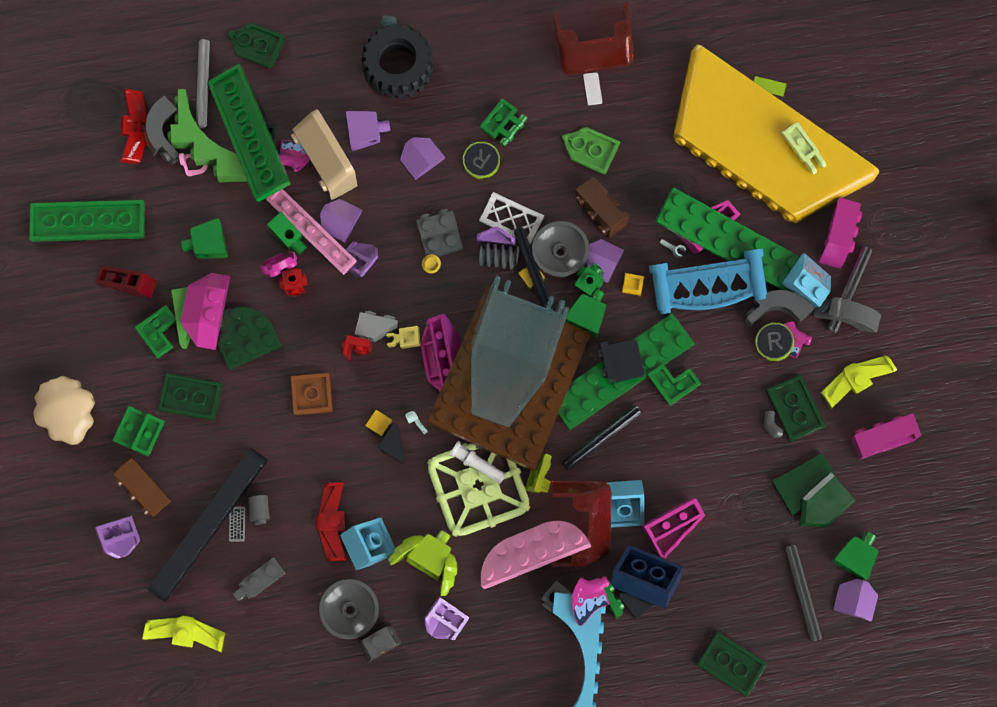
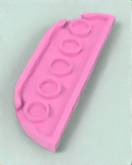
(531, 550)

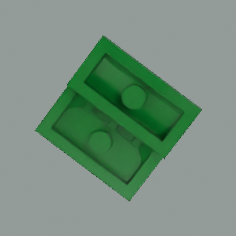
(138, 431)

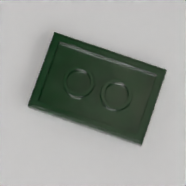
(190, 397)
(795, 408)
(800, 481)
(731, 664)

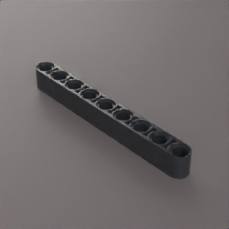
(207, 525)

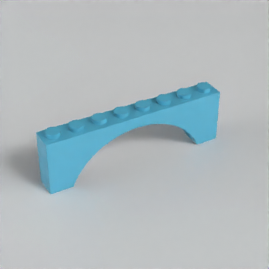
(589, 640)

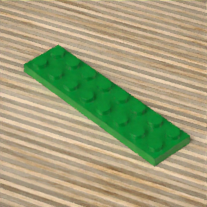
(248, 133)
(723, 235)
(592, 393)

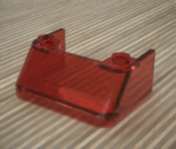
(596, 53)
(592, 498)

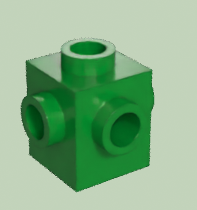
(589, 284)

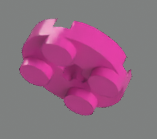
(278, 262)

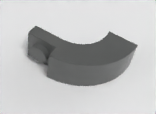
(849, 312)

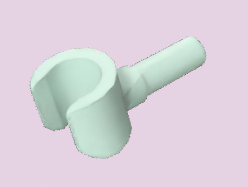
(673, 248)
(411, 417)

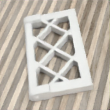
(509, 203)

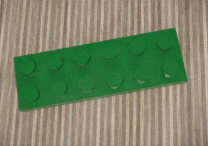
(87, 220)

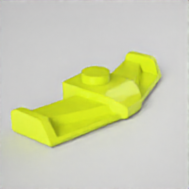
(856, 378)
(184, 632)

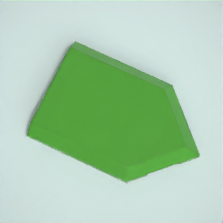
(591, 149)

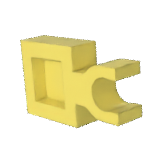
(407, 337)

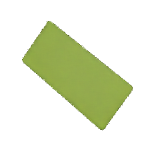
(771, 86)

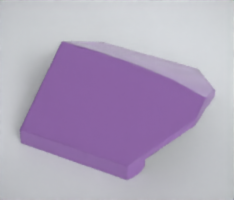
(420, 156)
(339, 218)
(497, 236)
(364, 255)
(604, 255)
(118, 537)
(856, 599)
(444, 620)

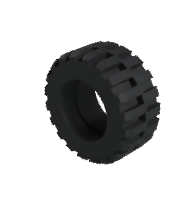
(391, 39)

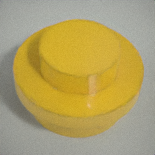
(431, 263)

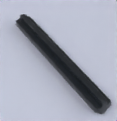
(532, 266)
(601, 437)

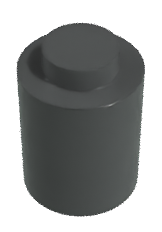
(259, 509)

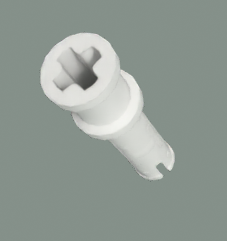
(470, 458)

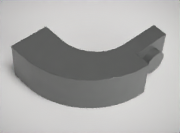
(158, 115)
(786, 301)

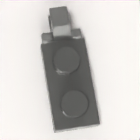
(259, 580)

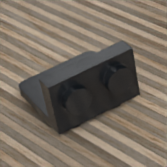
(620, 361)

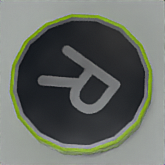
(481, 160)
(774, 341)

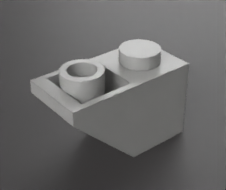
(374, 327)

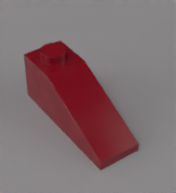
(126, 281)

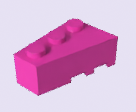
(885, 436)
(672, 526)

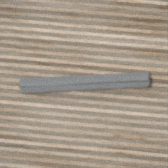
(202, 84)

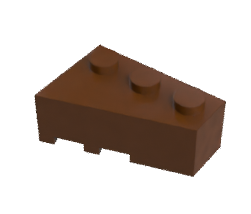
(601, 207)
(140, 486)

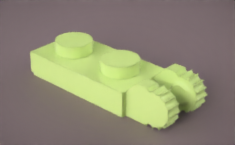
(803, 147)

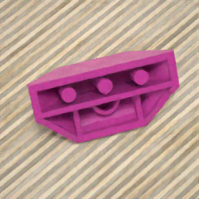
(205, 309)
(439, 349)

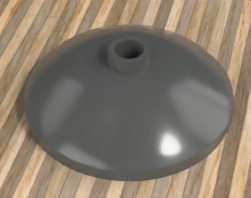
(563, 237)
(335, 604)

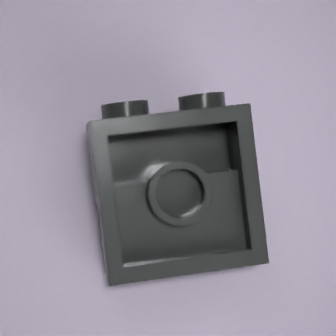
(439, 233)

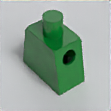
(280, 227)
(207, 240)
(587, 313)
(858, 556)

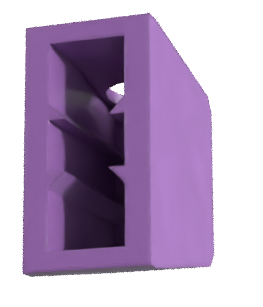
(365, 128)

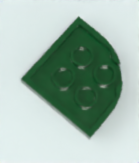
(245, 336)

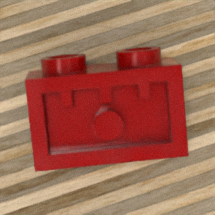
(360, 346)

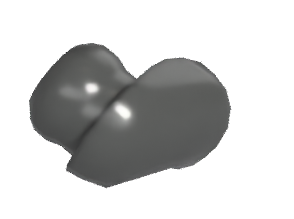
(770, 427)

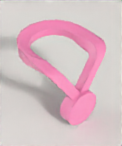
(182, 158)

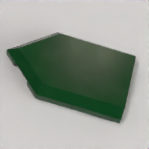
(257, 44)
(824, 502)

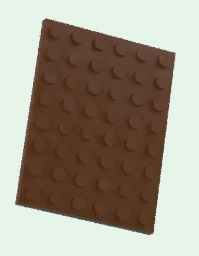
(530, 430)

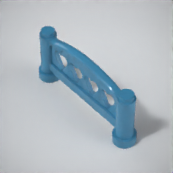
(667, 280)

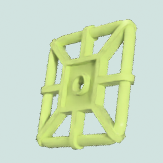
(472, 497)

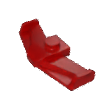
(134, 126)
(331, 521)

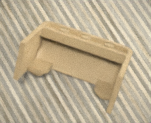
(325, 154)

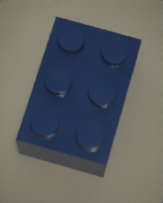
(646, 576)

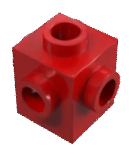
(293, 288)

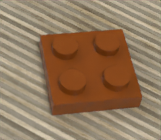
(311, 394)

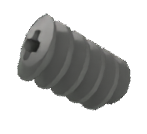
(498, 256)

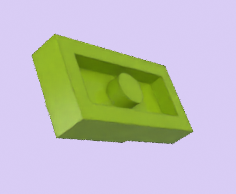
(536, 480)

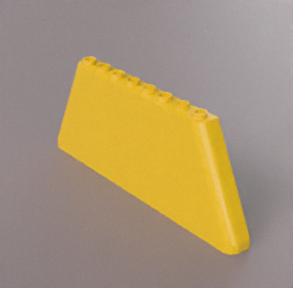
(739, 133)

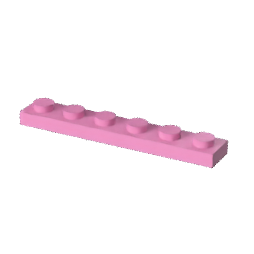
(312, 231)

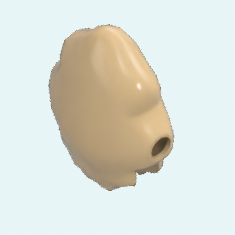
(64, 409)

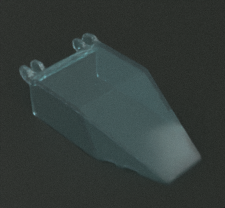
(511, 353)

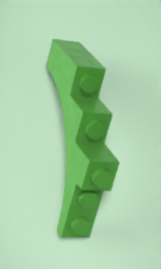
(203, 150)

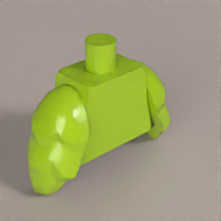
(429, 556)

